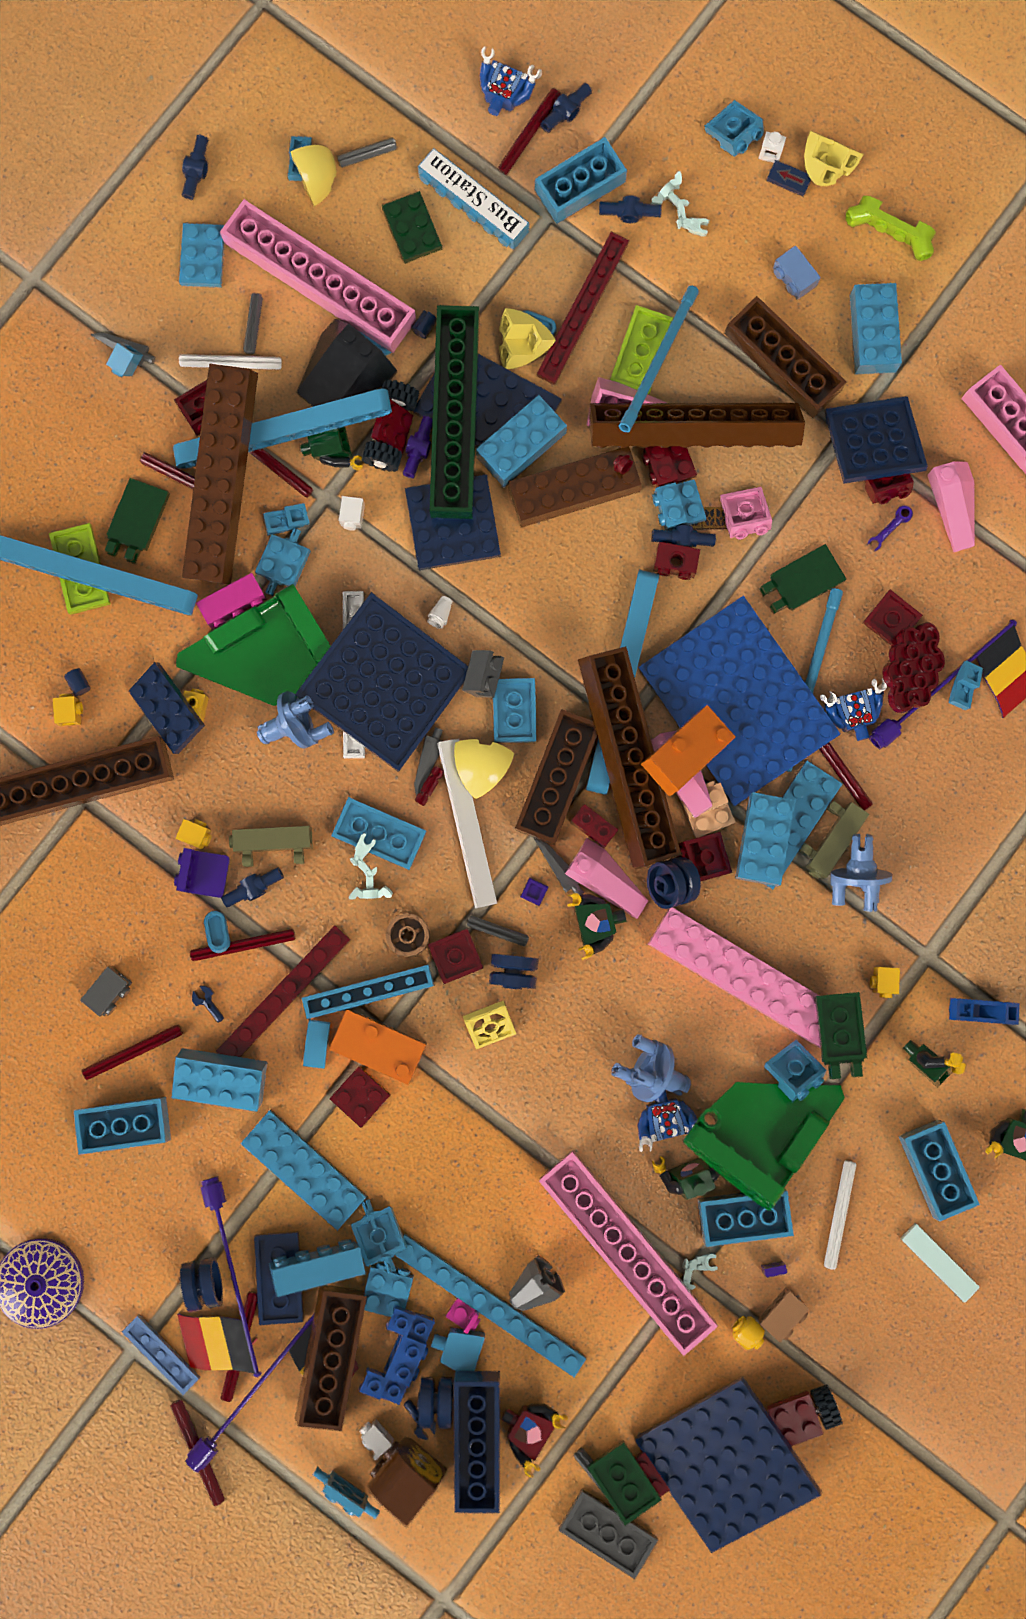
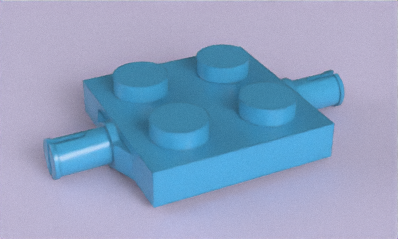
(282, 561)
(379, 1236)
(344, 1493)

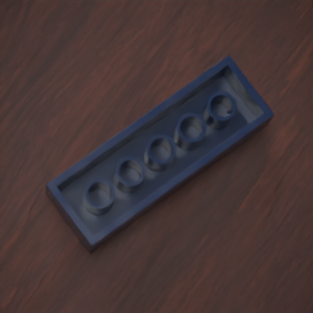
(477, 1441)

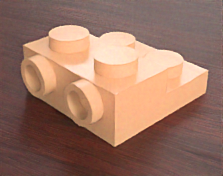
(714, 818)

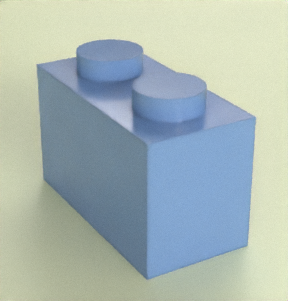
(796, 273)

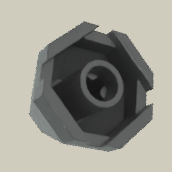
(536, 1286)

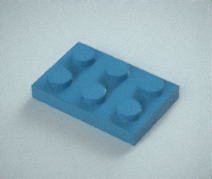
(201, 255)
(515, 711)

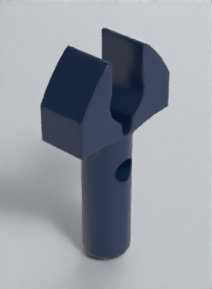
(207, 1003)
(413, 1411)

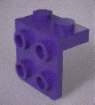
(202, 873)

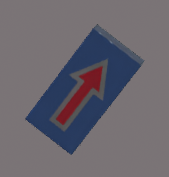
(789, 178)

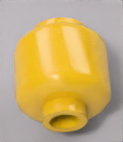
(748, 1332)

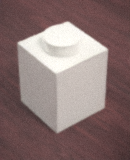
(351, 512)

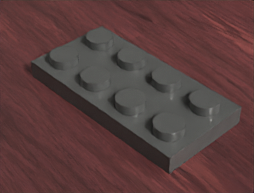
(604, 1534)

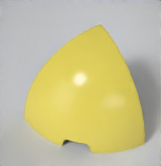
(828, 159)
(316, 169)
(522, 339)
(481, 765)

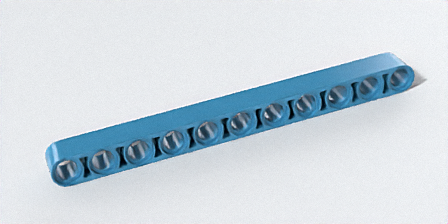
(301, 423)
(97, 576)
(633, 639)

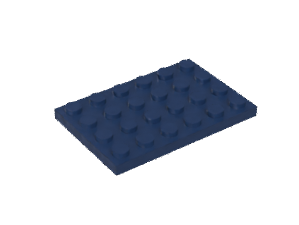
(499, 398)

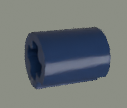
(424, 324)
(77, 682)

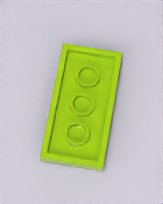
(640, 346)
(79, 543)

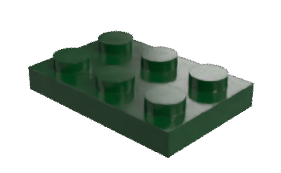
(412, 227)
(624, 1483)

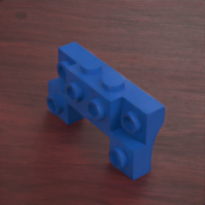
(404, 1357)

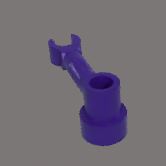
(892, 525)

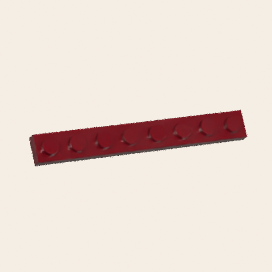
(583, 308)
(284, 993)

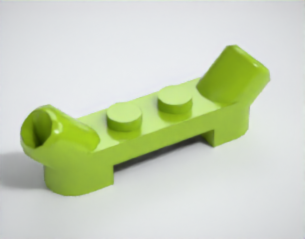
(918, 237)

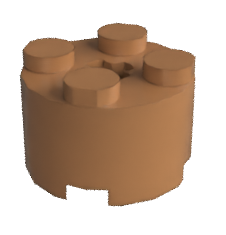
(396, 931)

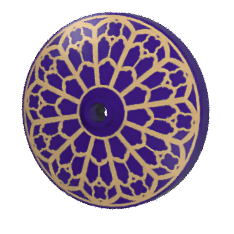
(58, 1277)

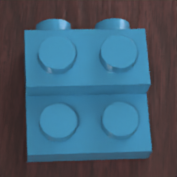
(735, 128)
(678, 504)
(796, 1071)
(387, 1289)

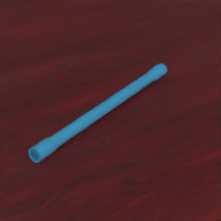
(631, 414)
(831, 608)

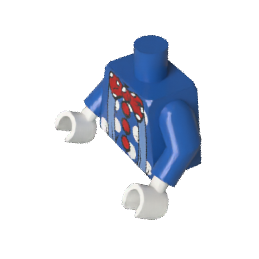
(504, 85)
(856, 709)
(664, 1120)

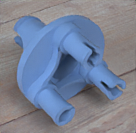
(293, 722)
(860, 872)
(652, 1071)

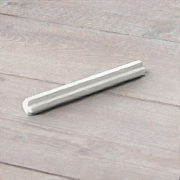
(250, 362)
(840, 1214)

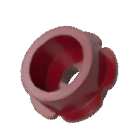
(622, 464)

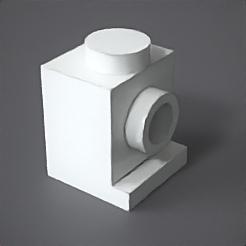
(773, 142)
(376, 1438)

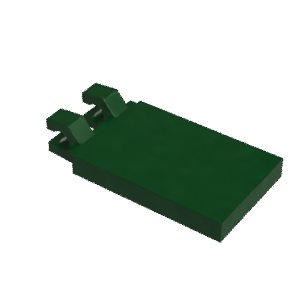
(136, 519)
(804, 579)
(841, 1032)

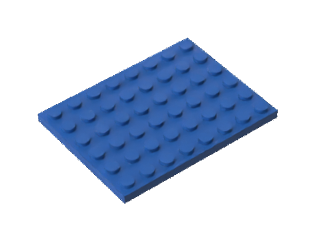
(752, 689)

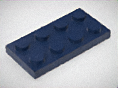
(166, 708)
(270, 1307)

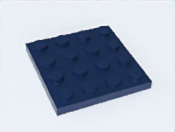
(875, 439)
(450, 540)

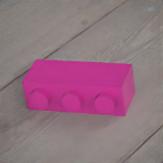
(231, 601)

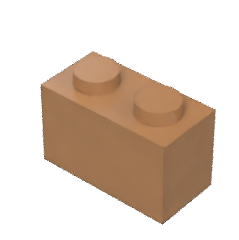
(783, 1315)

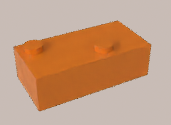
(688, 750)
(378, 1046)

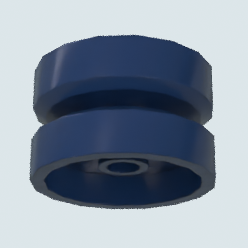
(673, 882)
(513, 974)
(201, 1284)
(435, 1402)

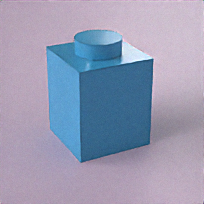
(124, 360)

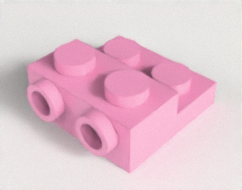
(746, 513)

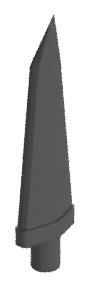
(111, 341)
(428, 758)
(559, 868)

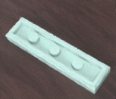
(939, 1262)

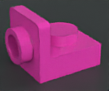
(463, 1316)

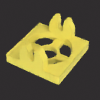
(492, 1035)

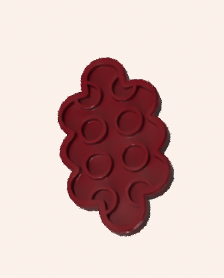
(913, 667)

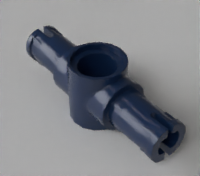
(566, 107)
(195, 167)
(630, 209)
(683, 536)
(252, 887)

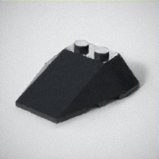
(343, 366)

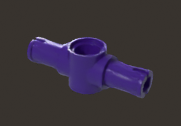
(418, 447)

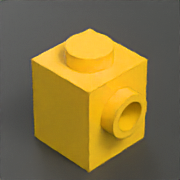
(198, 701)
(67, 710)
(194, 833)
(885, 981)

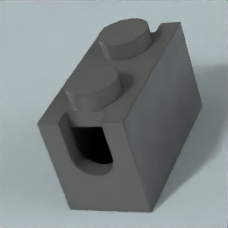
(483, 674)
(106, 991)

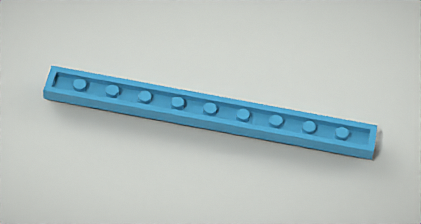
(491, 1306)

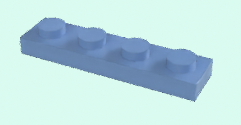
(161, 1354)

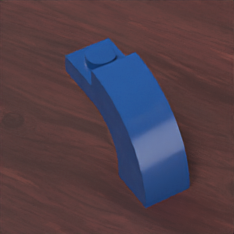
(984, 1011)

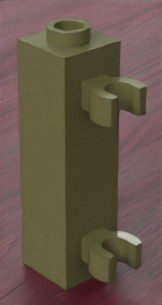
(271, 839)
(836, 841)

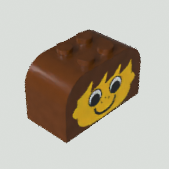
(405, 1479)

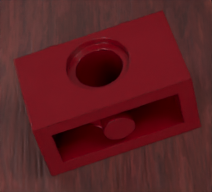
(688, 556)
(594, 826)

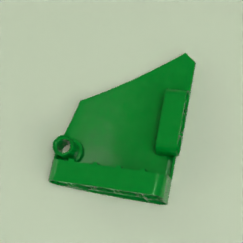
(261, 649)
(762, 1136)

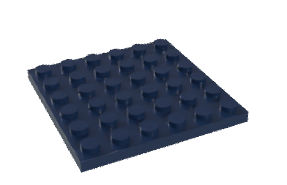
(384, 682)
(728, 1465)

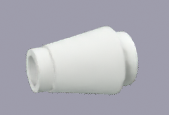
(439, 614)

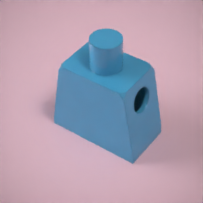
(460, 1349)

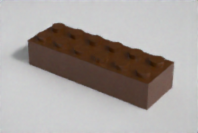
(785, 357)
(572, 487)
(557, 777)
(330, 1358)

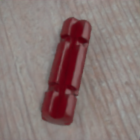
(429, 786)

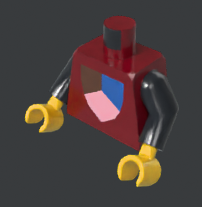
(530, 1432)

